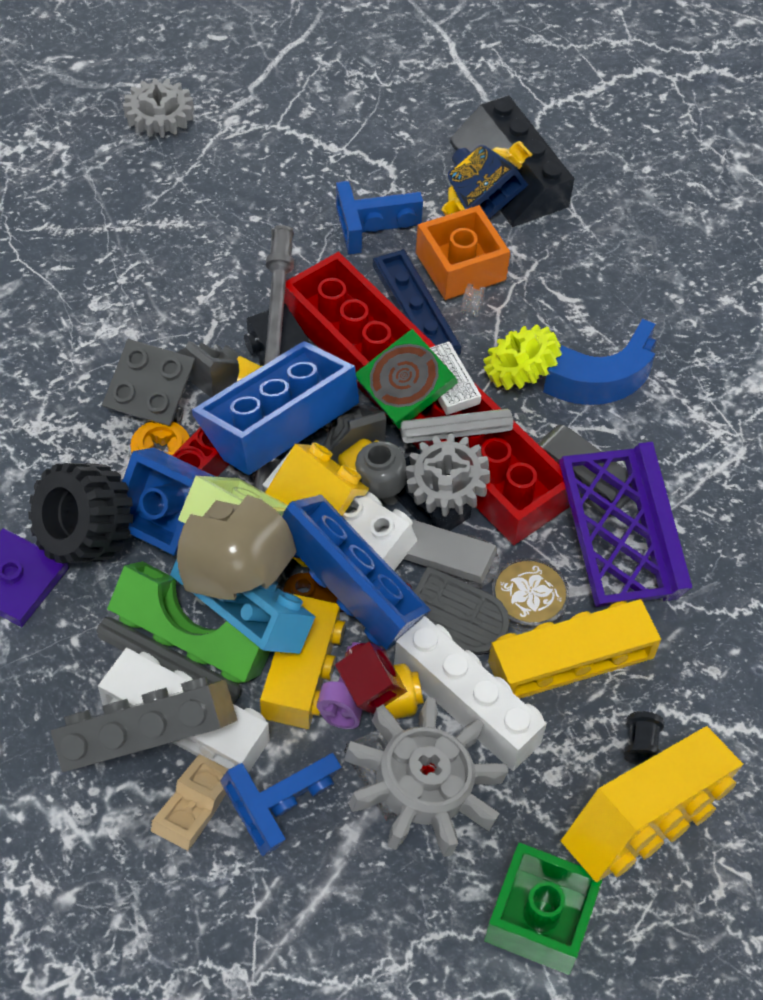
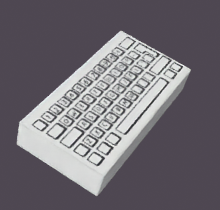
(465, 392)

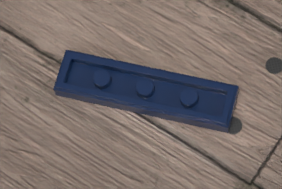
(413, 297)

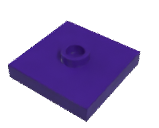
(24, 577)

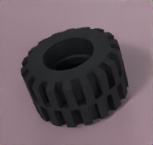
(80, 512)

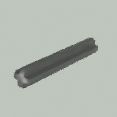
(125, 636)

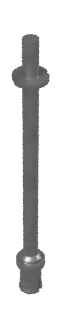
(279, 263)

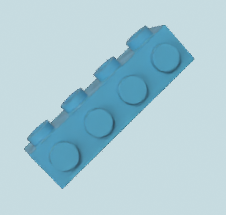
(264, 616)

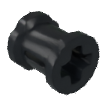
(643, 736)

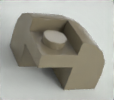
(233, 548)

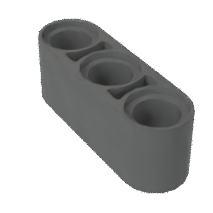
(565, 442)

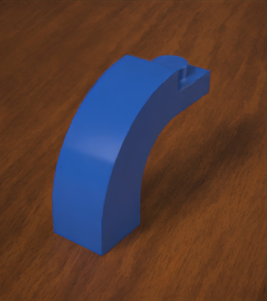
(603, 379)

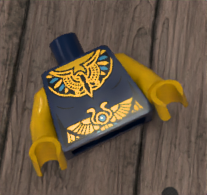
(485, 178)

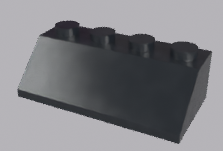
(548, 180)

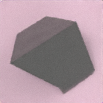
(213, 367)
(353, 425)

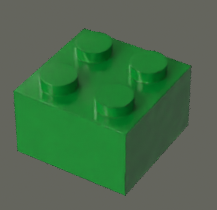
(543, 909)

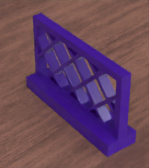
(656, 525)

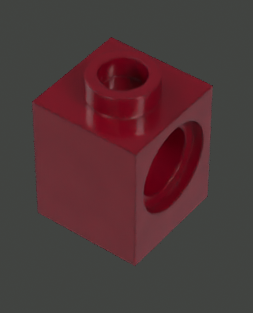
(370, 676)

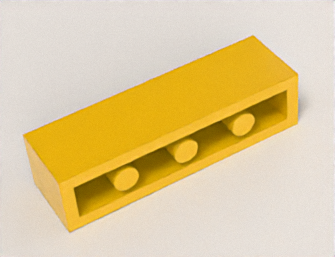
(575, 648)

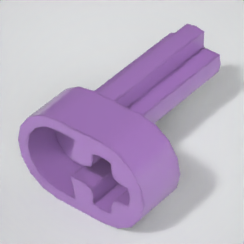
(338, 705)

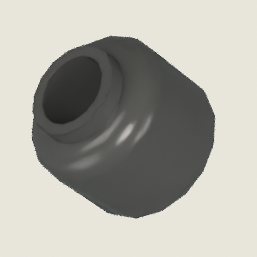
(382, 468)

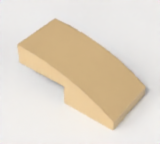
(192, 804)

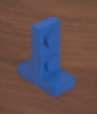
(374, 214)
(256, 807)

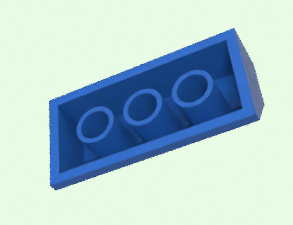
(277, 406)
(353, 571)

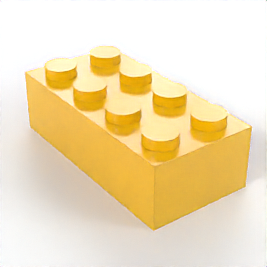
(652, 804)

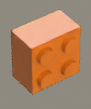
(462, 251)

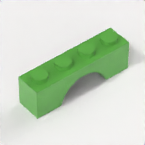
(149, 601)

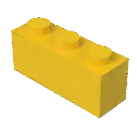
(296, 678)

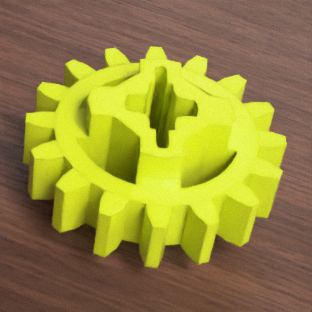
(522, 357)

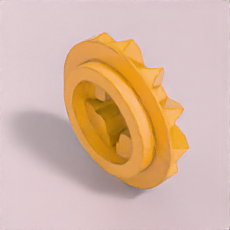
(173, 436)

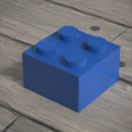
(158, 493)

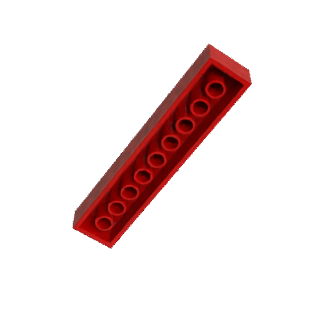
(357, 323)

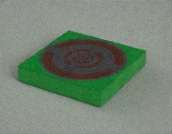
(406, 378)

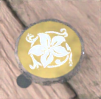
(531, 593)

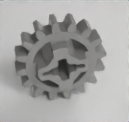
(158, 107)
(466, 476)

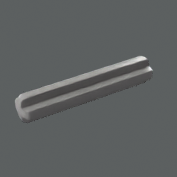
(458, 425)

